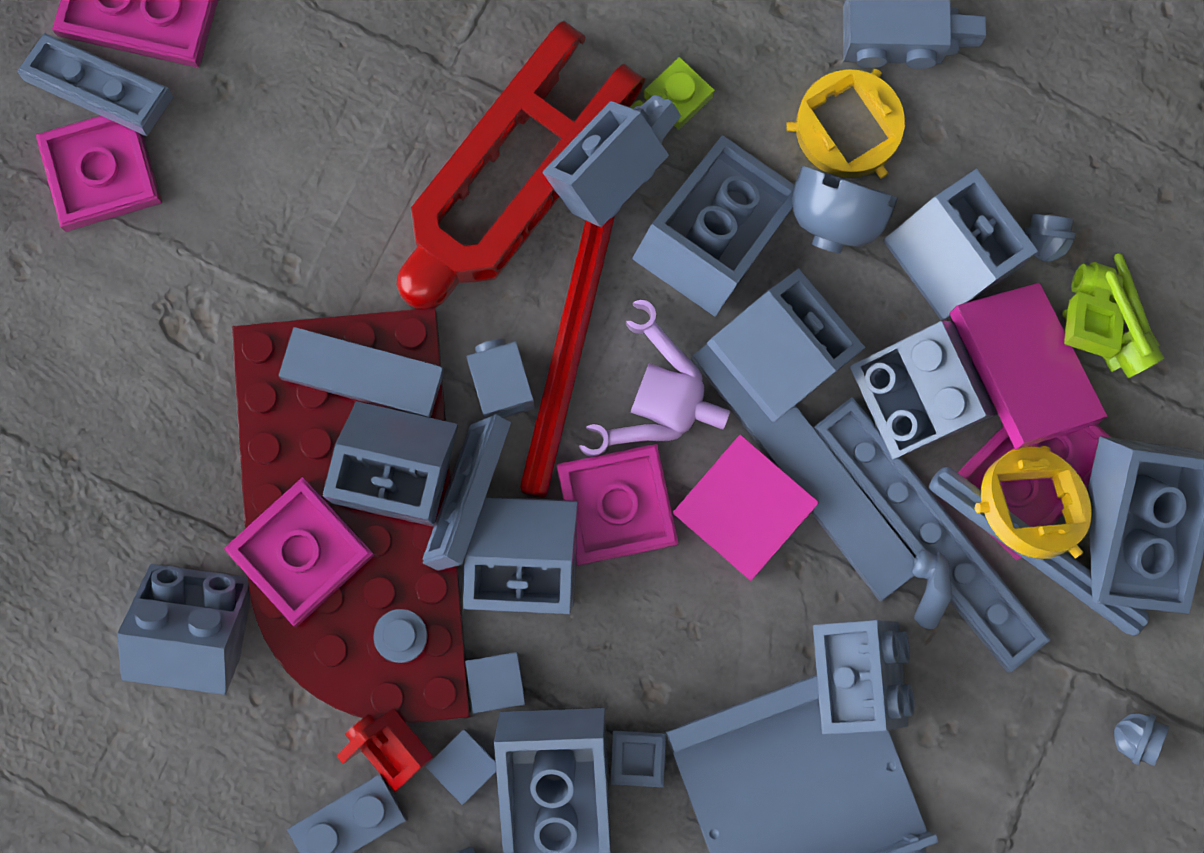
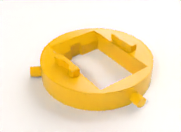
(880, 101)
(1037, 541)

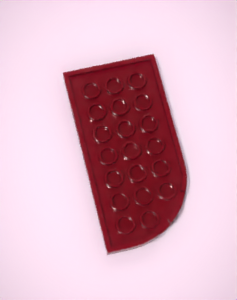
(291, 435)

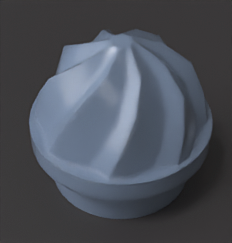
(1050, 236)
(1140, 738)

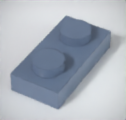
(350, 820)

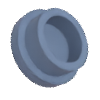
(400, 636)

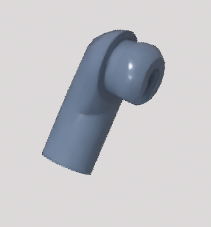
(938, 589)

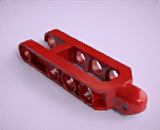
(439, 259)

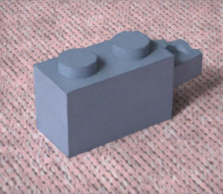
(906, 32)
(612, 158)

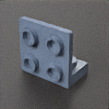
(862, 676)

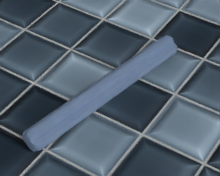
(1061, 569)

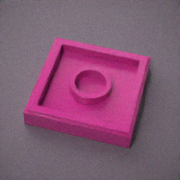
(97, 171)
(619, 504)
(745, 507)
(299, 552)

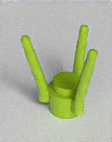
(1139, 344)

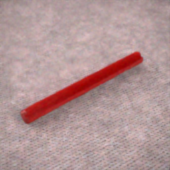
(565, 359)

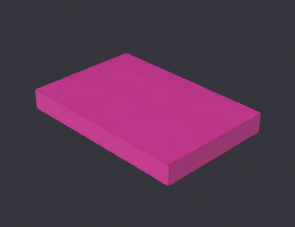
(149, 28)
(1027, 366)
(1036, 499)

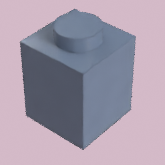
(500, 379)

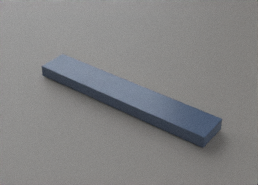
(803, 455)
(925, 525)

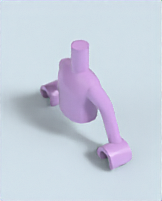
(664, 396)

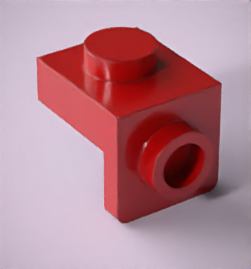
(388, 746)

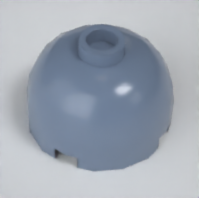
(839, 210)

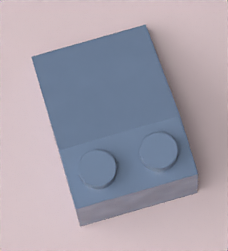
(716, 225)
(1146, 524)
(553, 781)

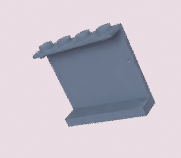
(778, 785)

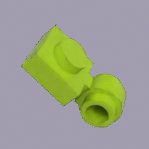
(683, 88)
(1092, 315)

